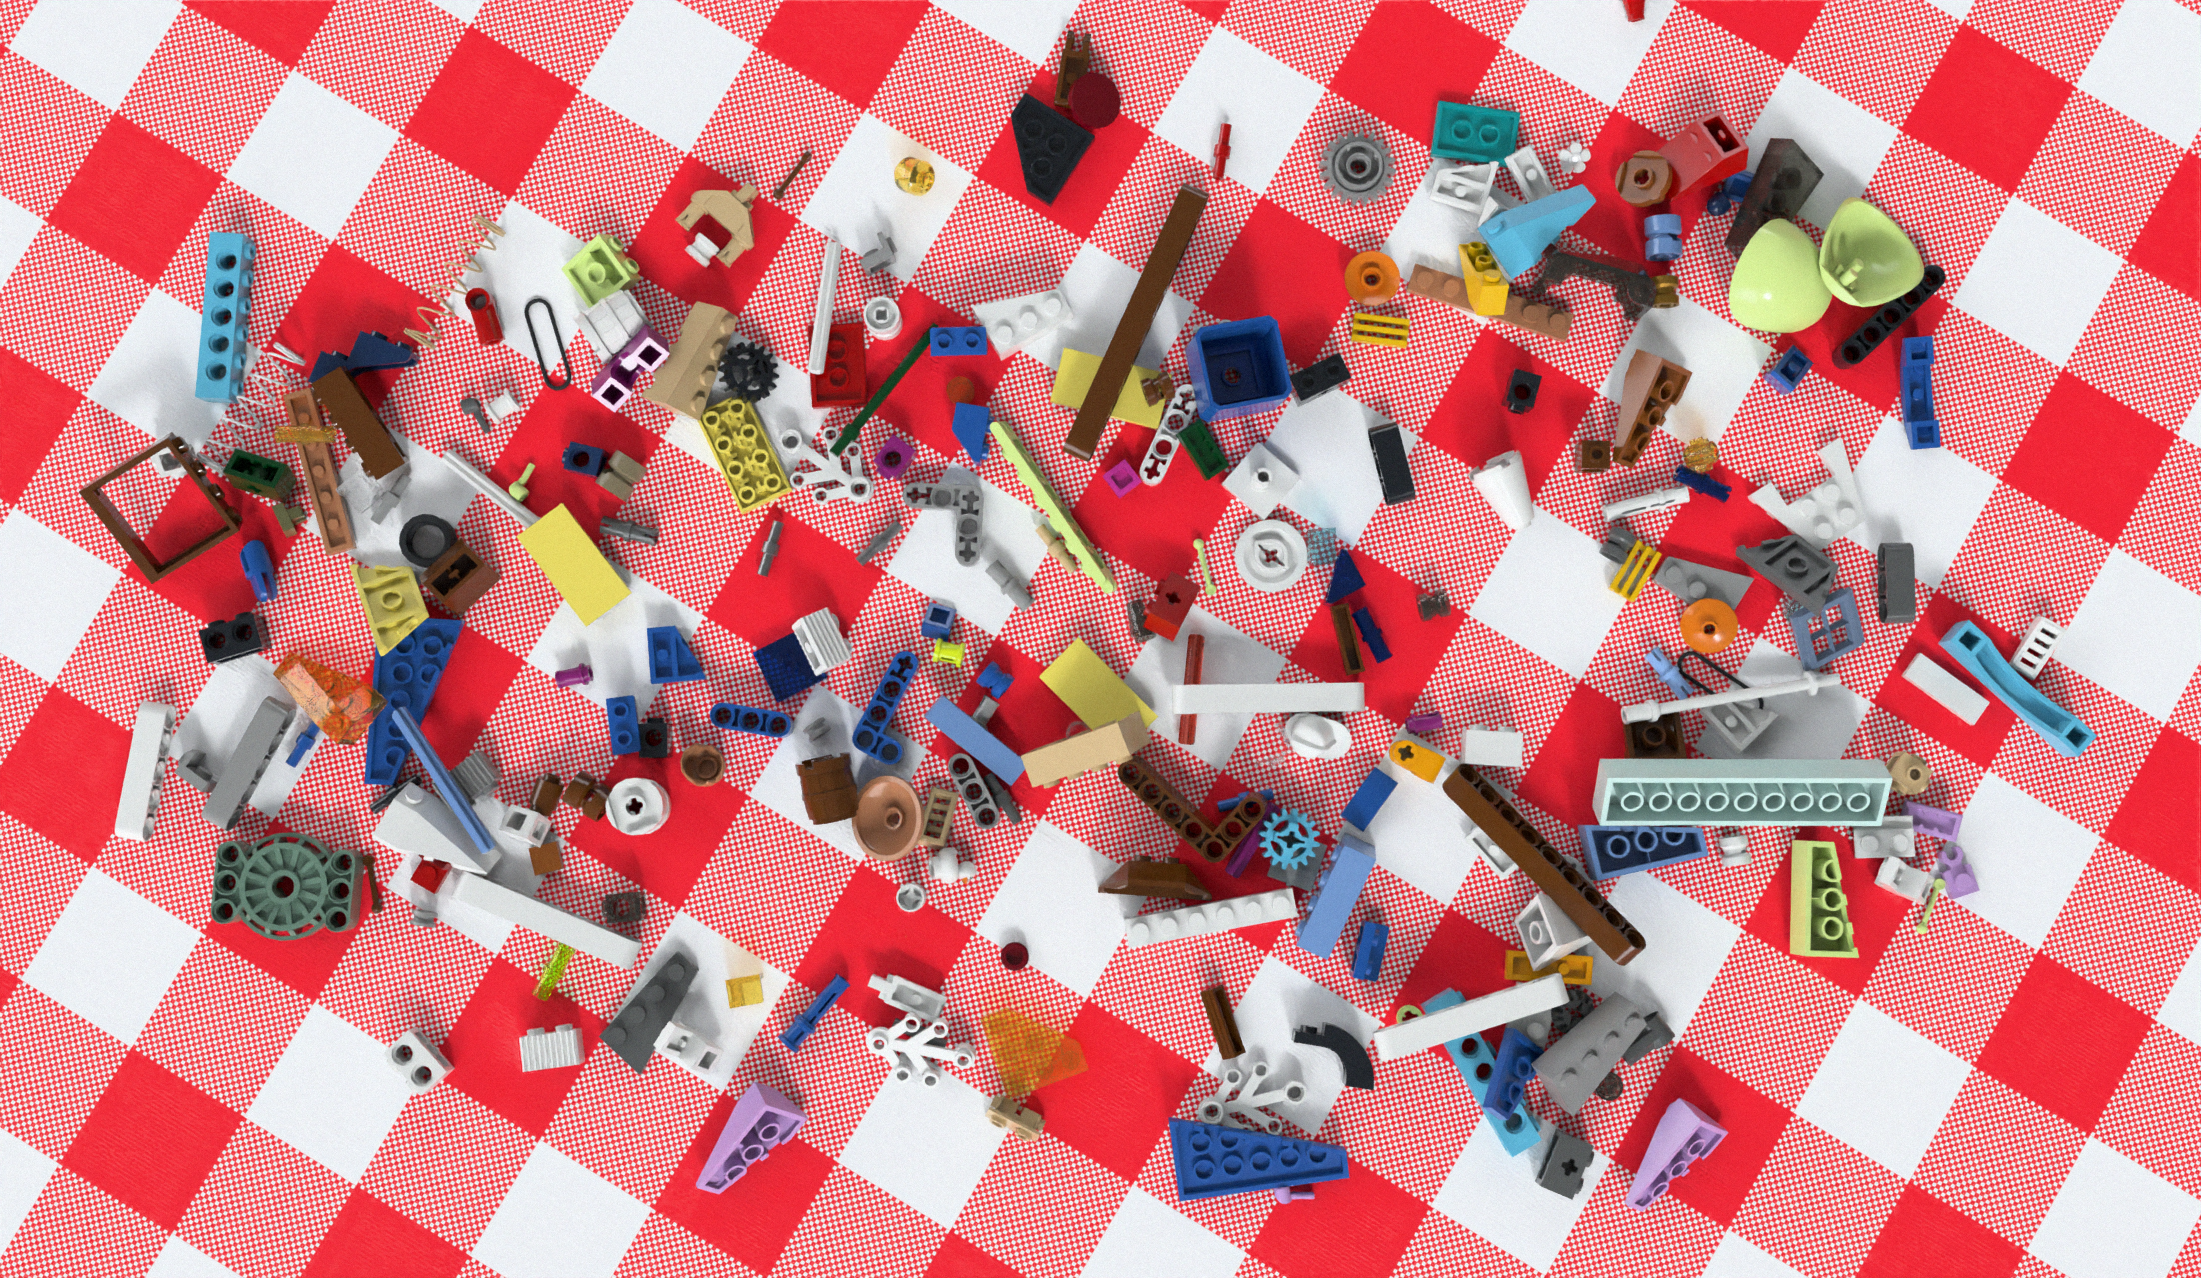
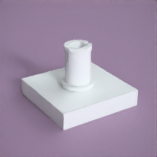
(1260, 481)

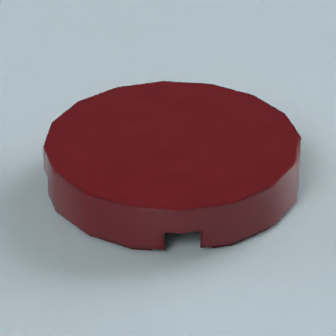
(1094, 100)

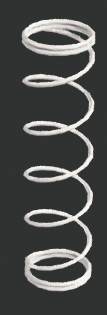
(295, 359)

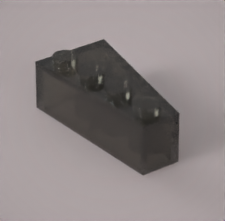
(1776, 191)

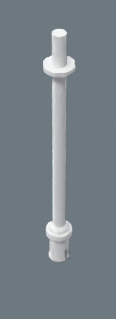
(1652, 710)

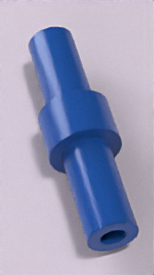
(304, 741)
(1231, 803)

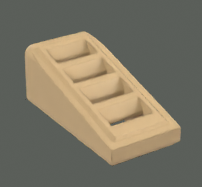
(947, 821)

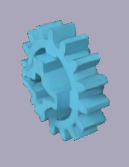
(1286, 852)

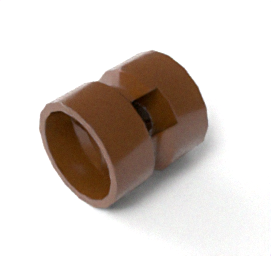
(581, 790)

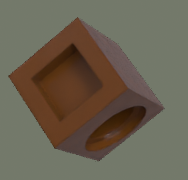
(1592, 456)

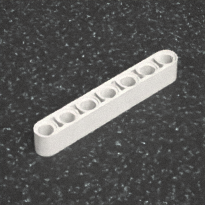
(1267, 698)
(547, 919)
(1470, 1016)

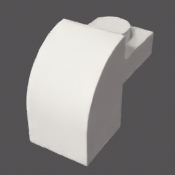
(1904, 880)
(689, 1046)

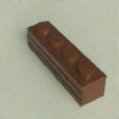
(1347, 639)
(1222, 1022)

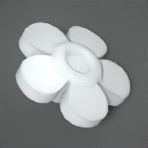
(1574, 159)

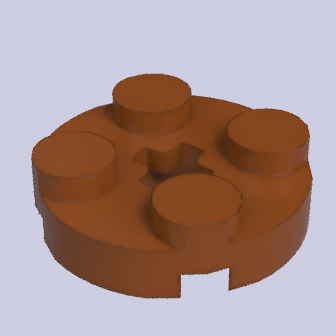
(1654, 189)

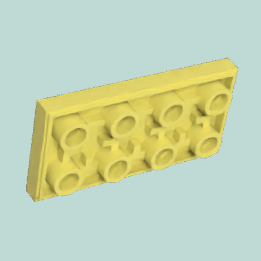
(1077, 374)
(744, 453)
(574, 564)
(1092, 688)

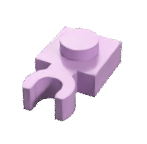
(1958, 877)

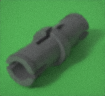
(629, 530)

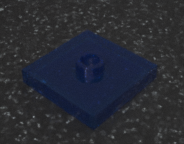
(786, 668)

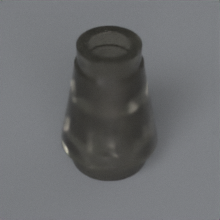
(1136, 621)

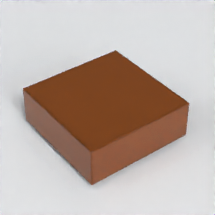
(546, 858)

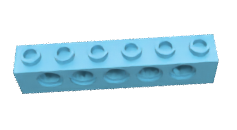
(221, 250)
(1514, 1138)

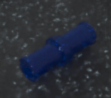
(1702, 483)
(1371, 635)

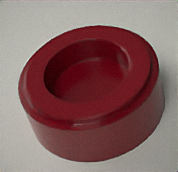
(1014, 956)

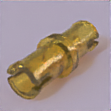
(305, 434)

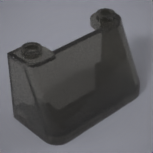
(1633, 280)

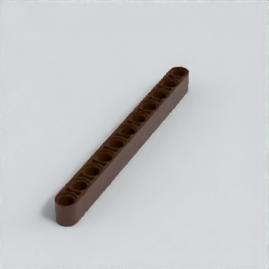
(1135, 323)

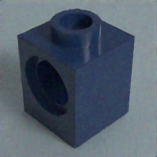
(597, 460)

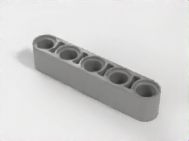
(248, 763)

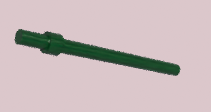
(852, 431)

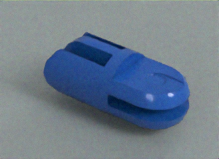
(259, 570)

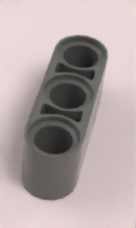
(1896, 583)

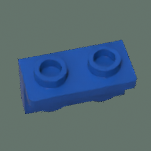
(958, 341)
(623, 725)
(1369, 951)

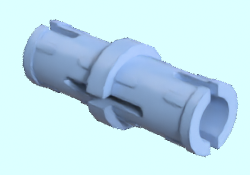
(1669, 673)

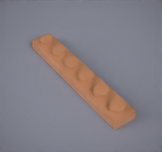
(1518, 311)
(321, 476)

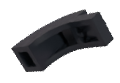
(1354, 1059)

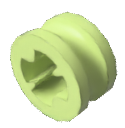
(1405, 1008)

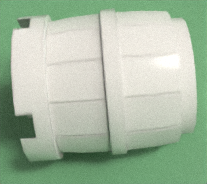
(611, 323)
(653, 813)

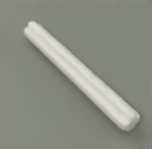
(824, 307)
(489, 488)

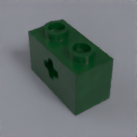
(260, 475)

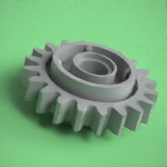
(1357, 151)

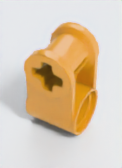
(1421, 761)

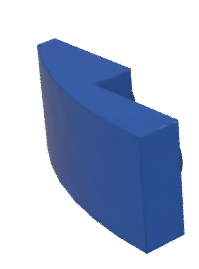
(1369, 799)

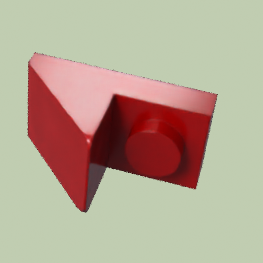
(431, 874)

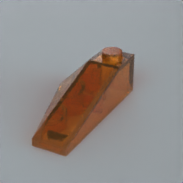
(331, 698)

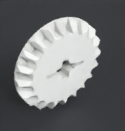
(1290, 553)

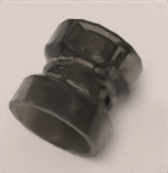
(1431, 605)

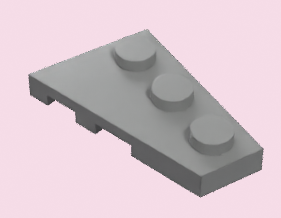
(1696, 581)

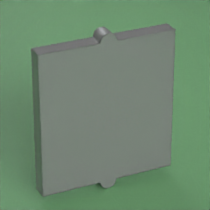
(1304, 875)

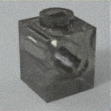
(637, 905)

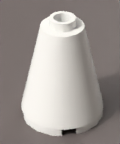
(1506, 489)

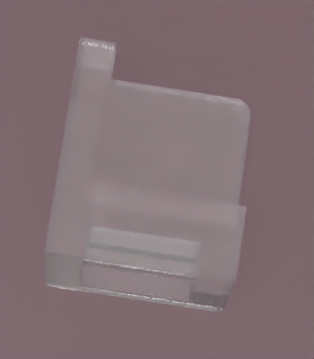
(361, 491)

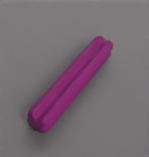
(1249, 844)

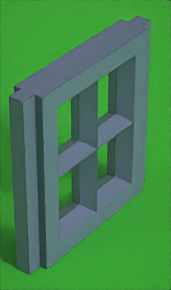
(1850, 619)

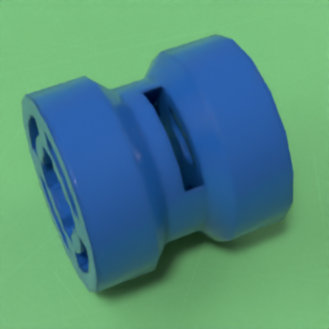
(995, 680)

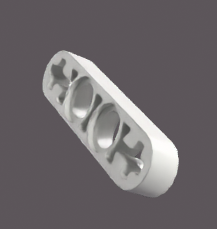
(1167, 434)

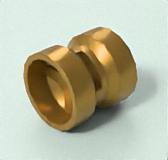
(1665, 292)

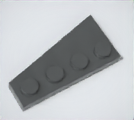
(649, 1012)

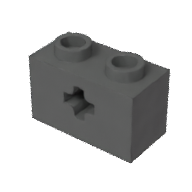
(1567, 1149)

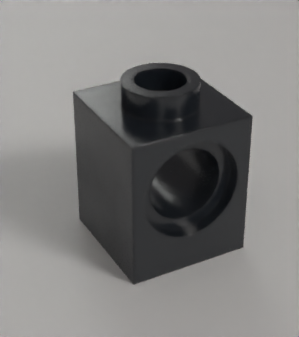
(1529, 382)
(662, 750)

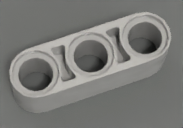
(962, 783)

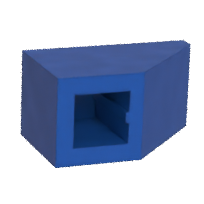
(971, 429)

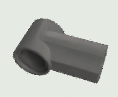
(1653, 1036)

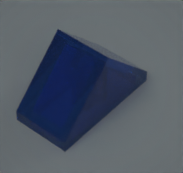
(1344, 579)

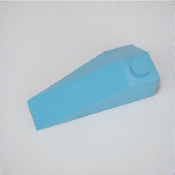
(1525, 231)

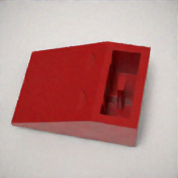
(1704, 155)

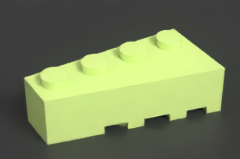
(1817, 903)

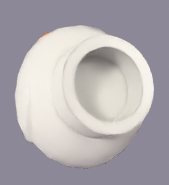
(946, 867)

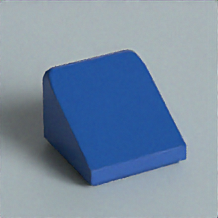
(1737, 185)
(938, 622)

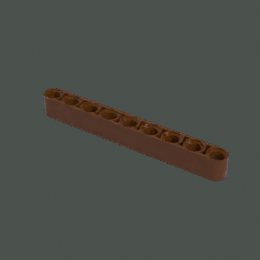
(1544, 864)

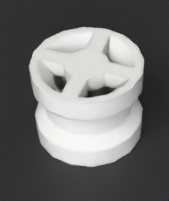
(702, 249)

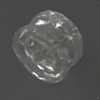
(1072, 727)

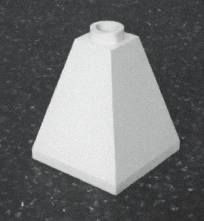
(1548, 932)

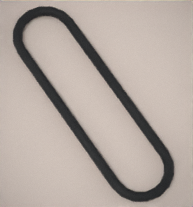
(526, 311)
(1692, 653)

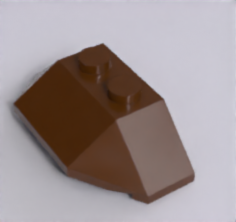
(1155, 879)

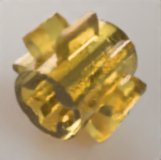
(1701, 454)

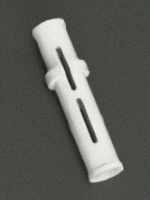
(1655, 501)

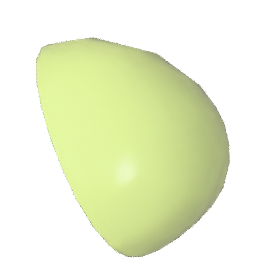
(1867, 256)
(1779, 281)

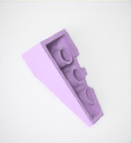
(755, 1126)
(1678, 1140)

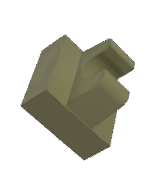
(289, 518)

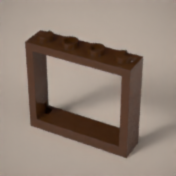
(128, 537)

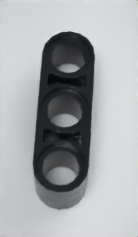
(1391, 463)

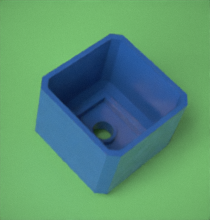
(1251, 349)

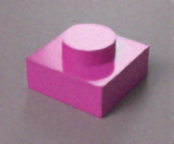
(1122, 479)

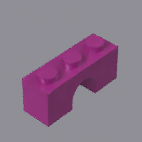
(617, 378)

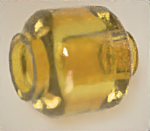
(914, 176)

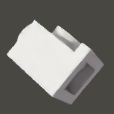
(525, 825)

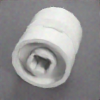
(883, 318)

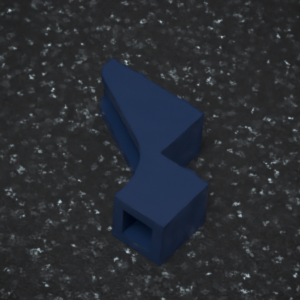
(369, 354)

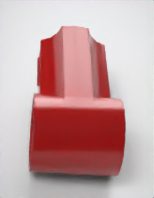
(485, 319)

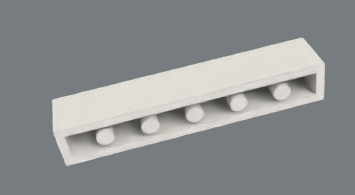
(1210, 917)

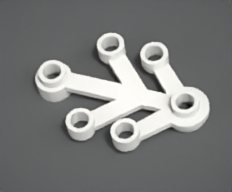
(830, 469)
(916, 1048)
(1246, 1102)

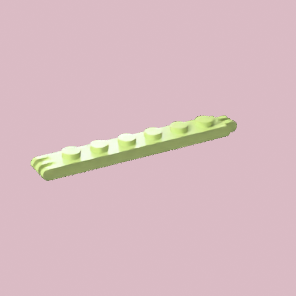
(1048, 499)

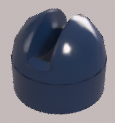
(1718, 204)

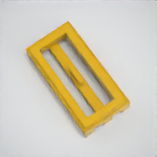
(1383, 330)
(1646, 550)

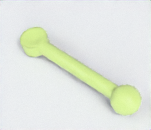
(1210, 588)
(1938, 885)

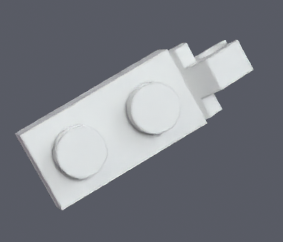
(909, 996)

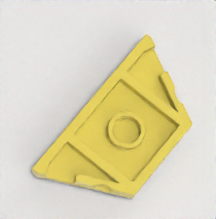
(390, 603)

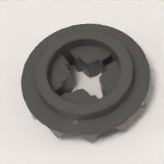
(1562, 1018)

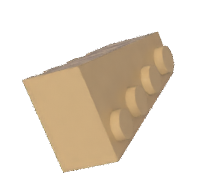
(693, 362)
(1086, 750)

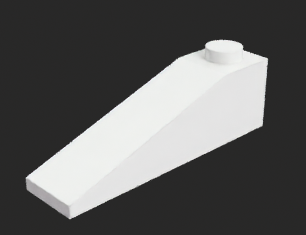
(427, 827)

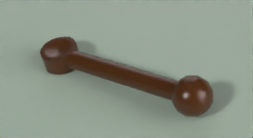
(779, 193)
(369, 861)

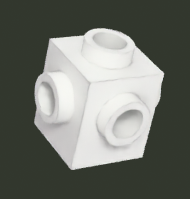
(169, 465)

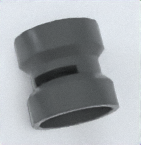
(1618, 545)

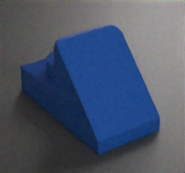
(1788, 371)

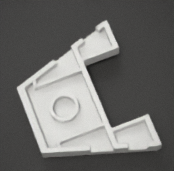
(1824, 511)

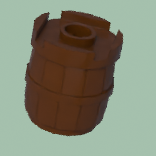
(828, 788)

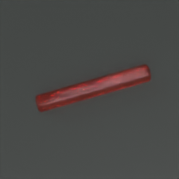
(1192, 677)

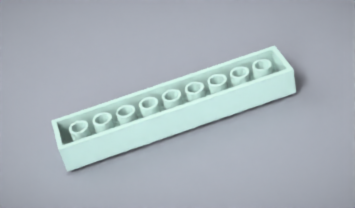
(1741, 792)

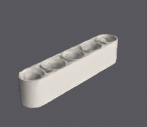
(145, 771)

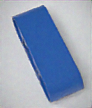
(738, 720)

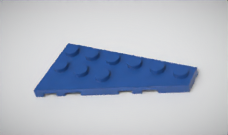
(408, 679)
(1231, 1160)

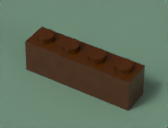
(359, 422)

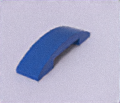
(1916, 393)

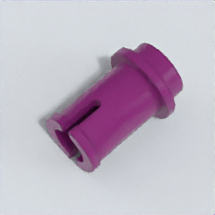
(573, 676)
(1423, 722)

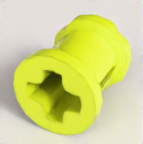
(949, 652)

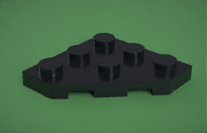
(1047, 147)

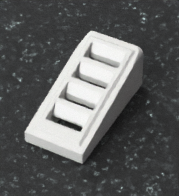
(2051, 642)

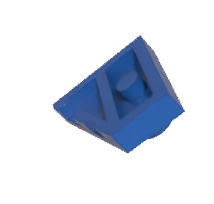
(671, 657)

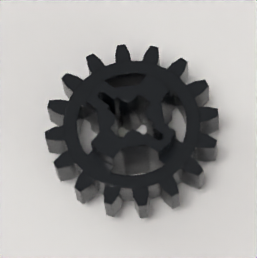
(736, 372)

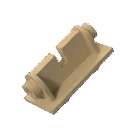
(1005, 1116)

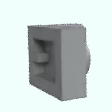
(879, 259)
(196, 776)

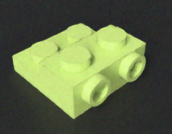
(601, 269)

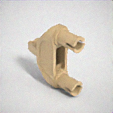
(729, 210)

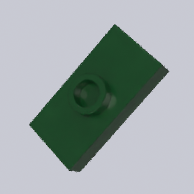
(1202, 449)

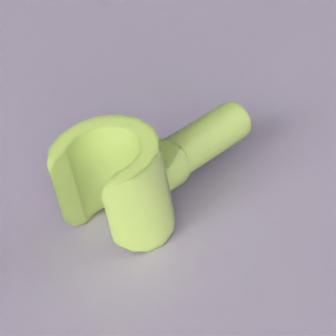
(517, 488)

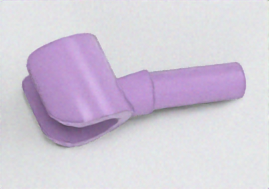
(1285, 1196)

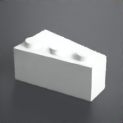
(1022, 320)

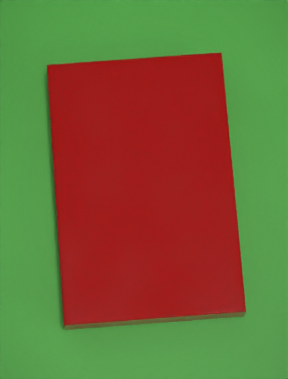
(844, 370)

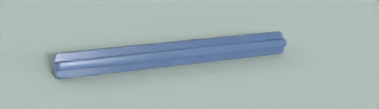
(443, 780)

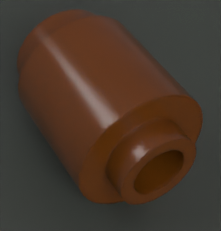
(546, 794)

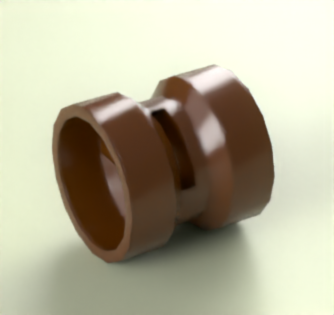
(1151, 390)

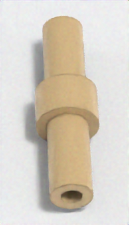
(1056, 549)

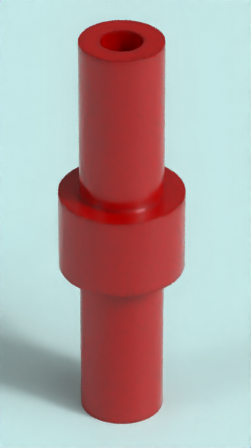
(1222, 151)

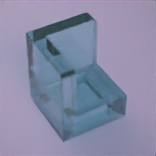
(1321, 546)

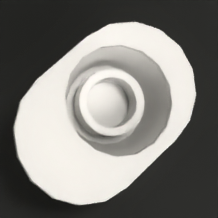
(1317, 736)

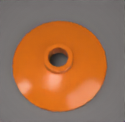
(1374, 265)
(1707, 612)

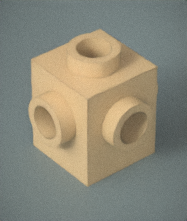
(1908, 773)

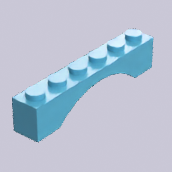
(1982, 660)

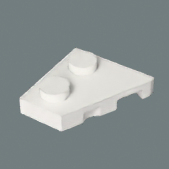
(1465, 186)
(1738, 722)

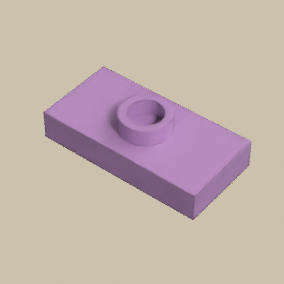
(1933, 820)

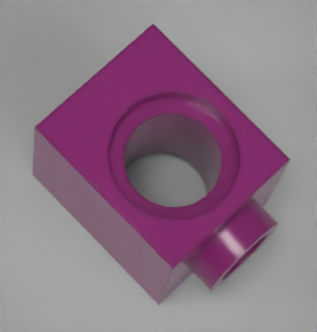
(897, 446)

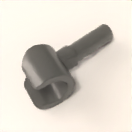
(472, 405)

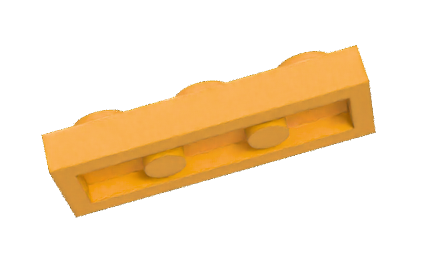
(1573, 968)

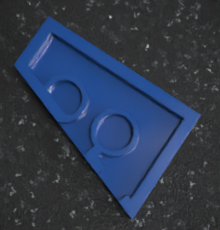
(1511, 1073)

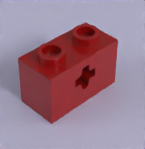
(1171, 605)

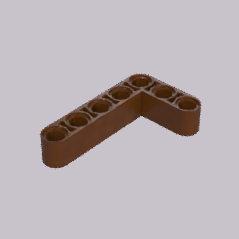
(1190, 813)

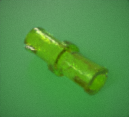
(553, 971)

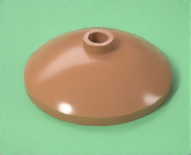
(877, 822)

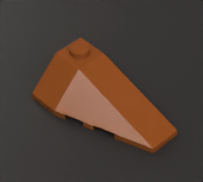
(1648, 392)

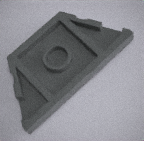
(1794, 568)

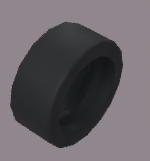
(409, 530)

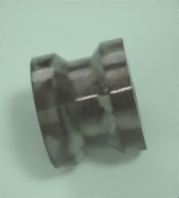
(1613, 1086)

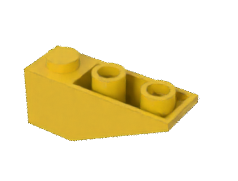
(1483, 279)

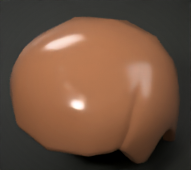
(703, 764)

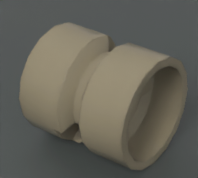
(621, 475)

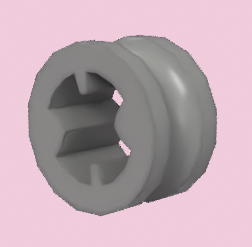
(816, 729)
(423, 918)

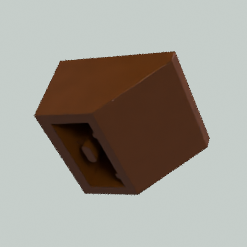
(459, 577)

